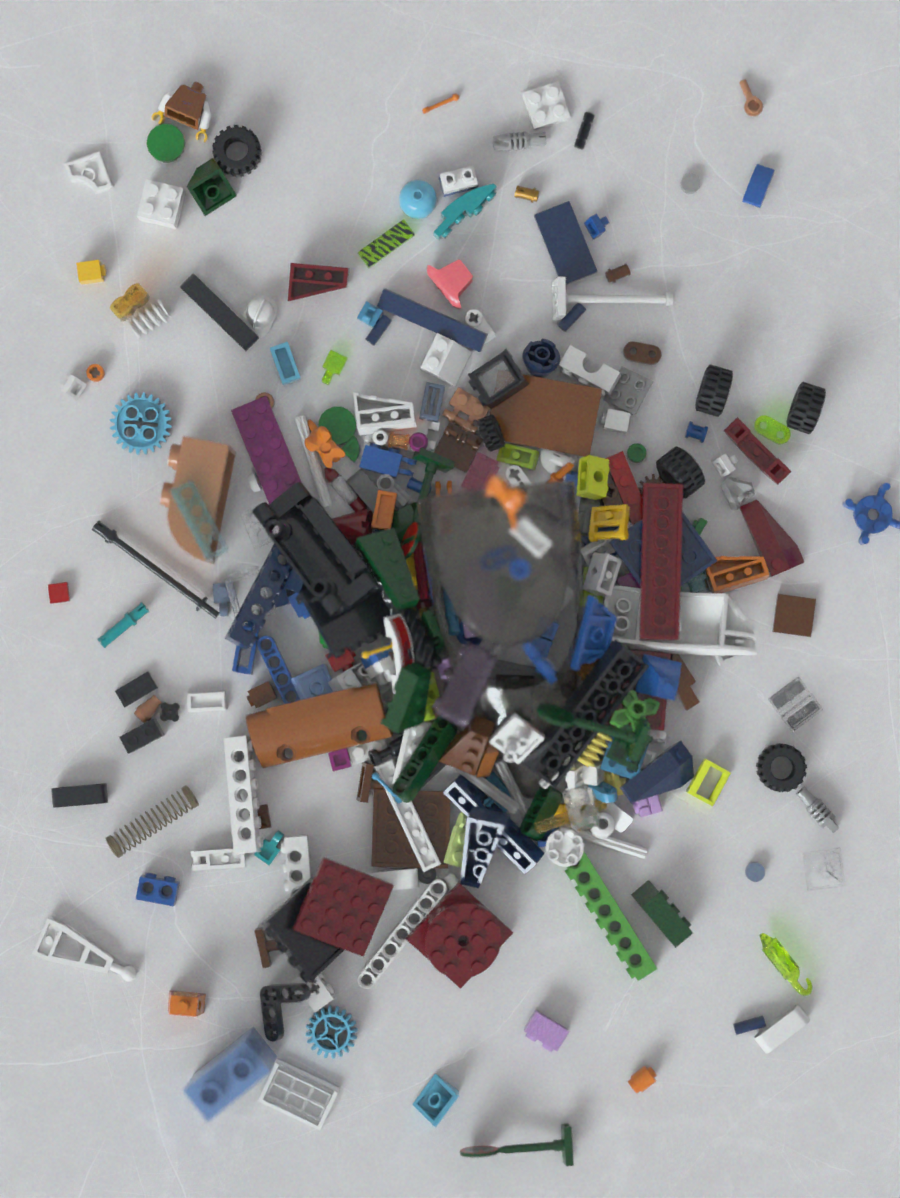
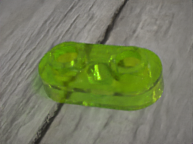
(771, 430)

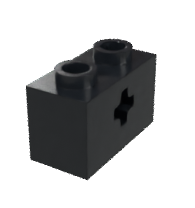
(142, 736)

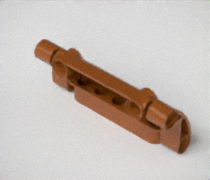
(317, 725)

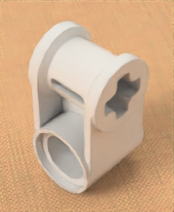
(481, 324)

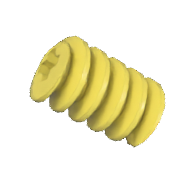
(593, 748)

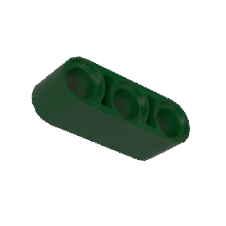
(542, 807)

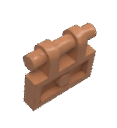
(470, 406)

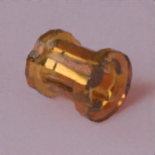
(398, 440)

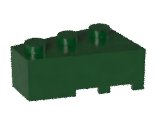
(409, 699)
(663, 913)

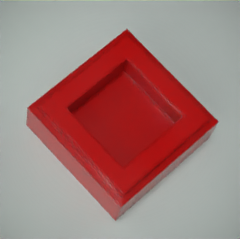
(58, 592)

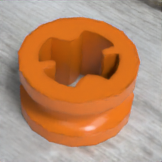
(91, 377)

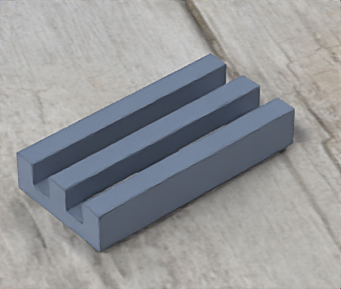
(429, 416)

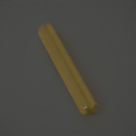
(563, 818)

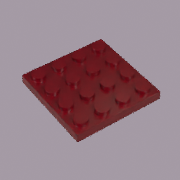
(343, 906)

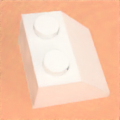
(445, 359)

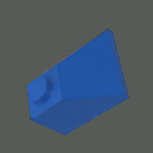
(660, 678)

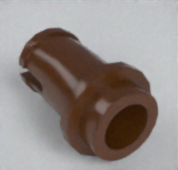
(617, 273)

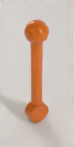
(455, 97)

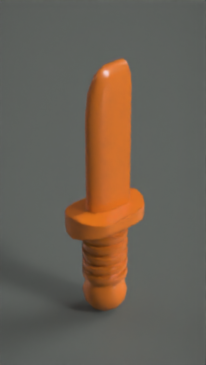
(557, 477)

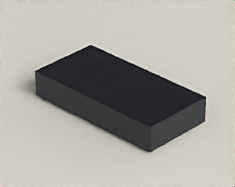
(136, 689)

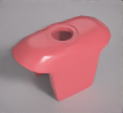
(451, 280)

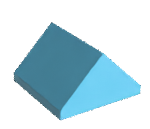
(436, 1099)

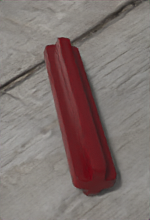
(421, 573)

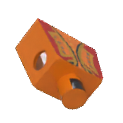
(186, 1003)

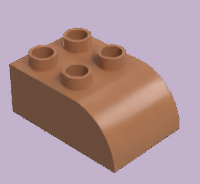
(211, 470)

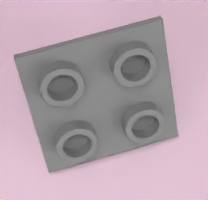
(629, 391)

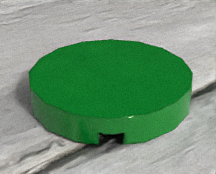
(165, 143)
(340, 424)

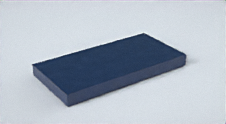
(565, 243)

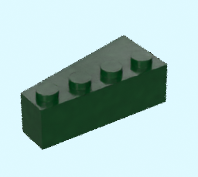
(388, 563)

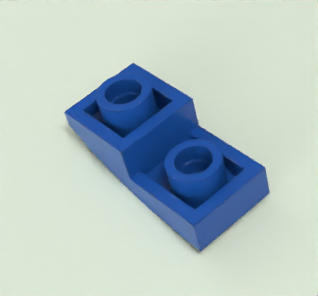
(758, 185)

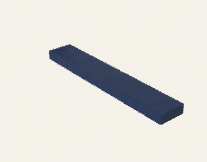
(432, 320)

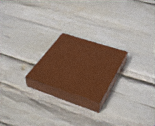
(794, 615)

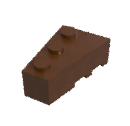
(469, 746)

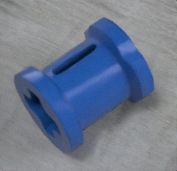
(696, 432)

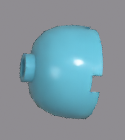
(417, 199)

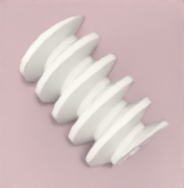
(148, 319)

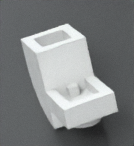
(581, 774)

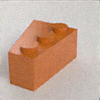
(736, 572)

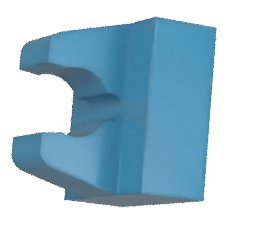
(369, 314)

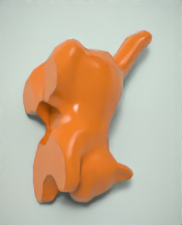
(321, 441)
(510, 497)

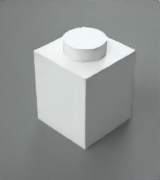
(615, 420)

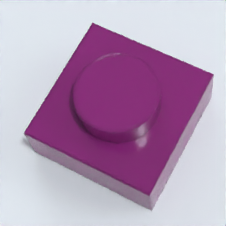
(339, 759)

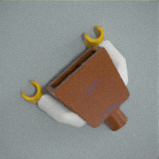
(186, 106)

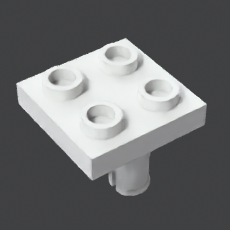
(516, 738)

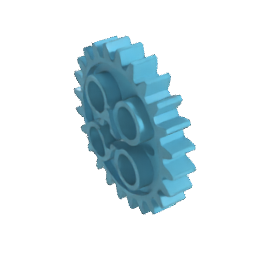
(143, 406)

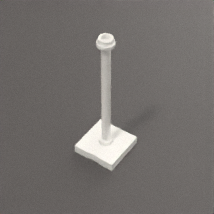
(561, 298)

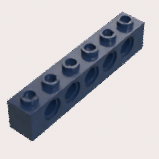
(236, 633)
(513, 843)

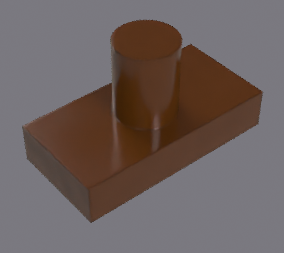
(366, 783)
(264, 947)

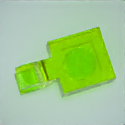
(333, 364)

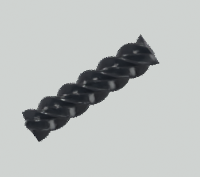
(422, 644)

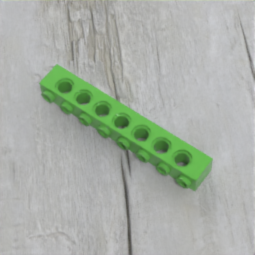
(645, 965)

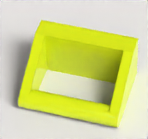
(700, 775)

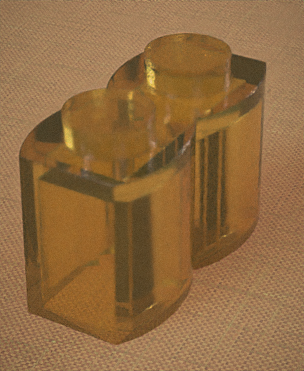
(133, 299)

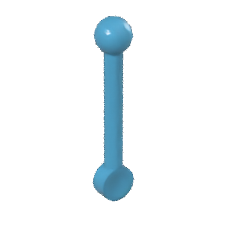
(375, 776)

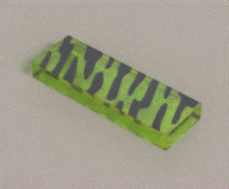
(386, 243)

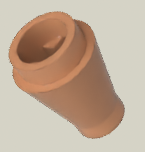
(147, 709)

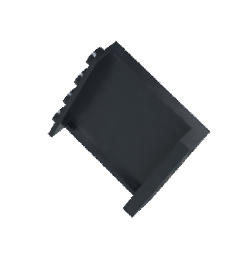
(350, 628)
(303, 952)

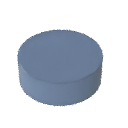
(755, 872)

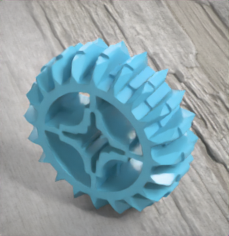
(335, 1040)

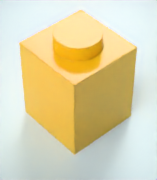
(91, 271)

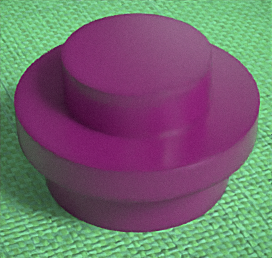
(417, 441)

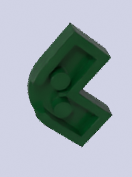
(433, 630)

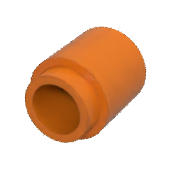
(642, 1079)

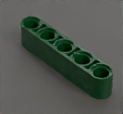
(424, 759)

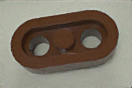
(642, 353)

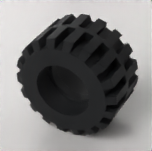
(233, 135)
(714, 390)
(806, 407)
(680, 468)
(796, 775)

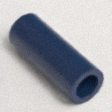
(571, 317)
(378, 330)
(749, 1025)

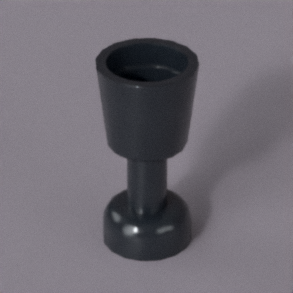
(393, 749)

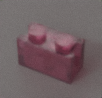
(480, 473)

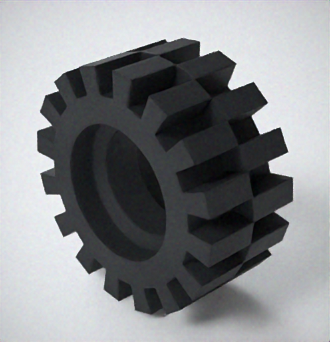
(491, 433)

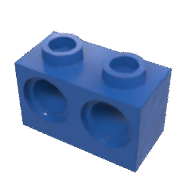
(157, 894)

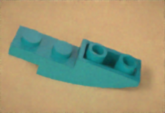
(469, 203)

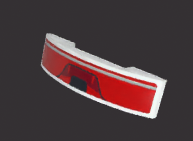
(402, 643)

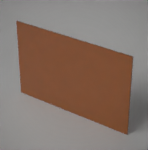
(550, 416)

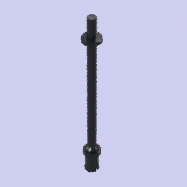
(111, 537)

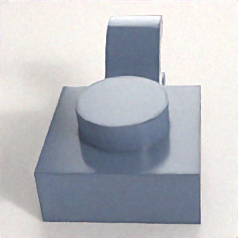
(221, 596)

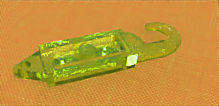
(784, 963)

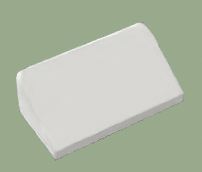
(621, 818)

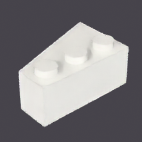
(382, 414)

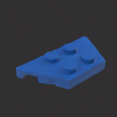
(594, 633)

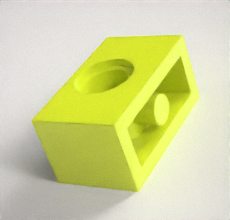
(591, 467)

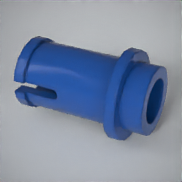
(416, 485)

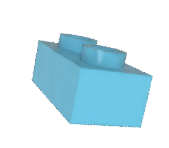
(285, 363)

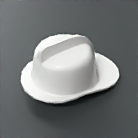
(260, 314)

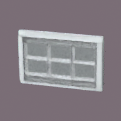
(298, 1094)

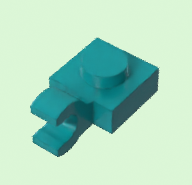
(270, 849)

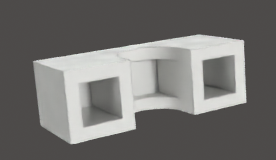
(573, 364)

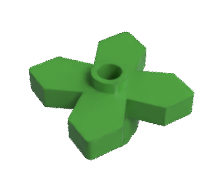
(631, 704)

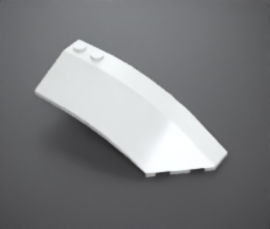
(707, 625)

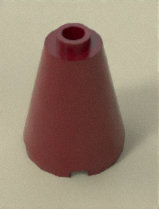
(355, 524)

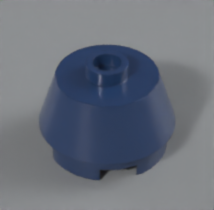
(541, 357)

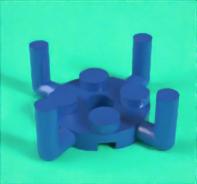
(875, 502)

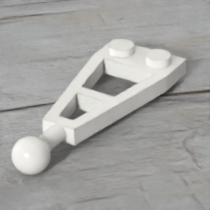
(50, 938)

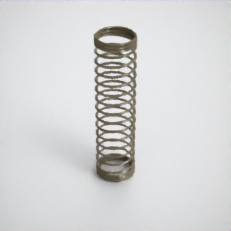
(114, 846)

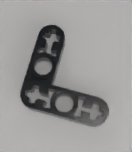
(275, 1001)

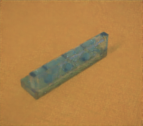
(192, 524)

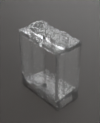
(237, 576)

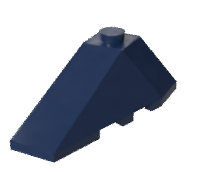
(665, 773)

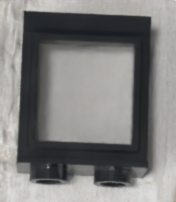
(497, 380)

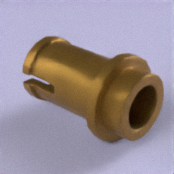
(527, 193)

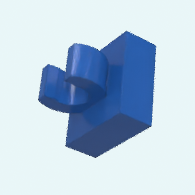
(596, 225)

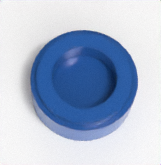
(519, 568)

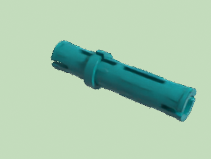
(125, 623)

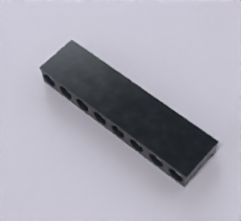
(587, 702)

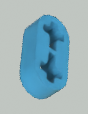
(604, 792)

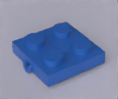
(543, 667)

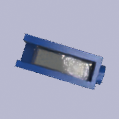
(245, 659)

